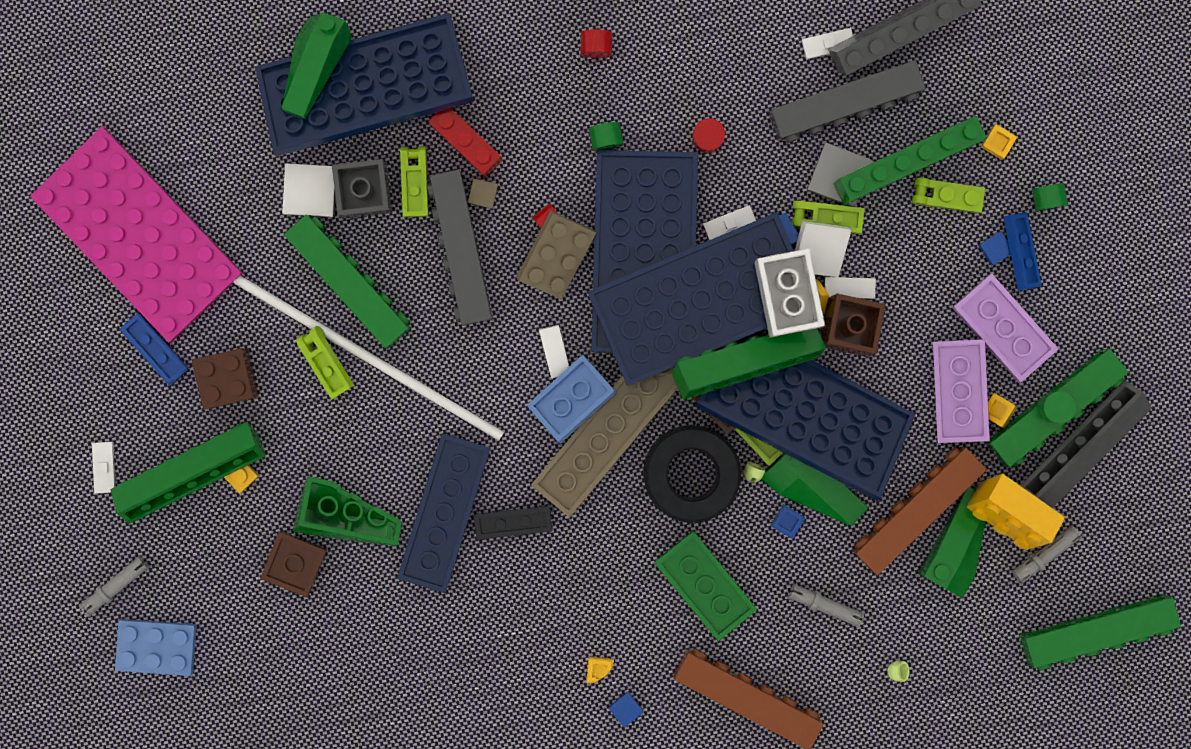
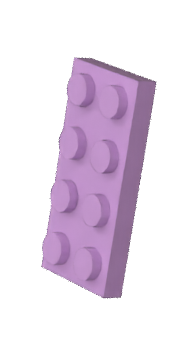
(1005, 327)
(961, 391)

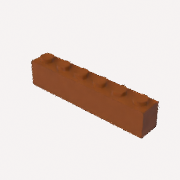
(919, 510)
(748, 699)

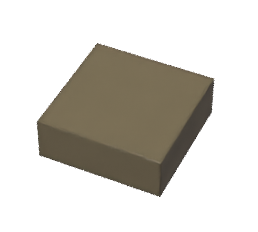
(483, 193)

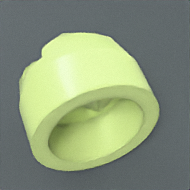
(753, 472)
(898, 671)

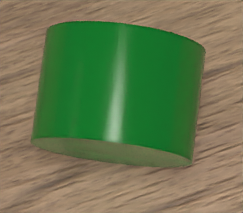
(606, 136)
(1050, 197)
(1056, 407)

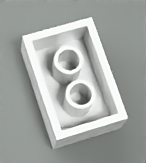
(789, 293)

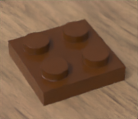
(293, 564)

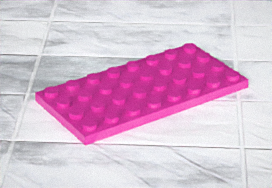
(136, 234)

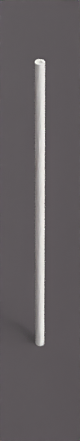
(370, 358)

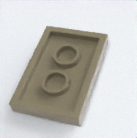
(556, 255)

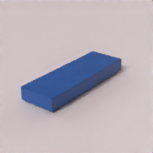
(1022, 251)
(154, 349)

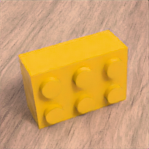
(1015, 512)

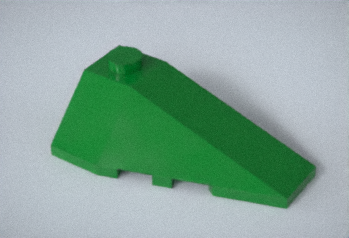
(313, 61)
(813, 489)
(337, 514)
(957, 549)

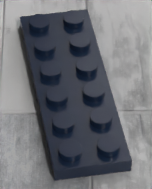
(443, 513)

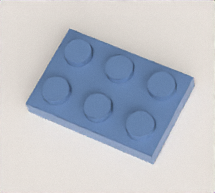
(571, 399)
(155, 647)

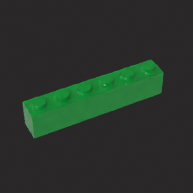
(909, 160)
(347, 282)
(745, 361)
(1030, 429)
(187, 472)
(1100, 631)

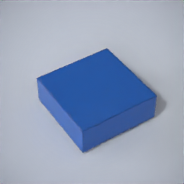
(995, 248)
(787, 521)
(626, 709)

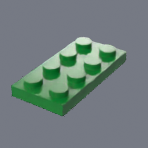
(705, 585)

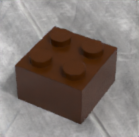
(852, 325)
(225, 378)

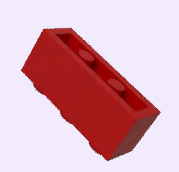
(466, 141)

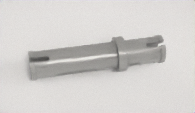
(1041, 558)
(106, 592)
(815, 600)

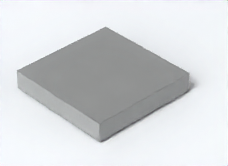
(831, 166)

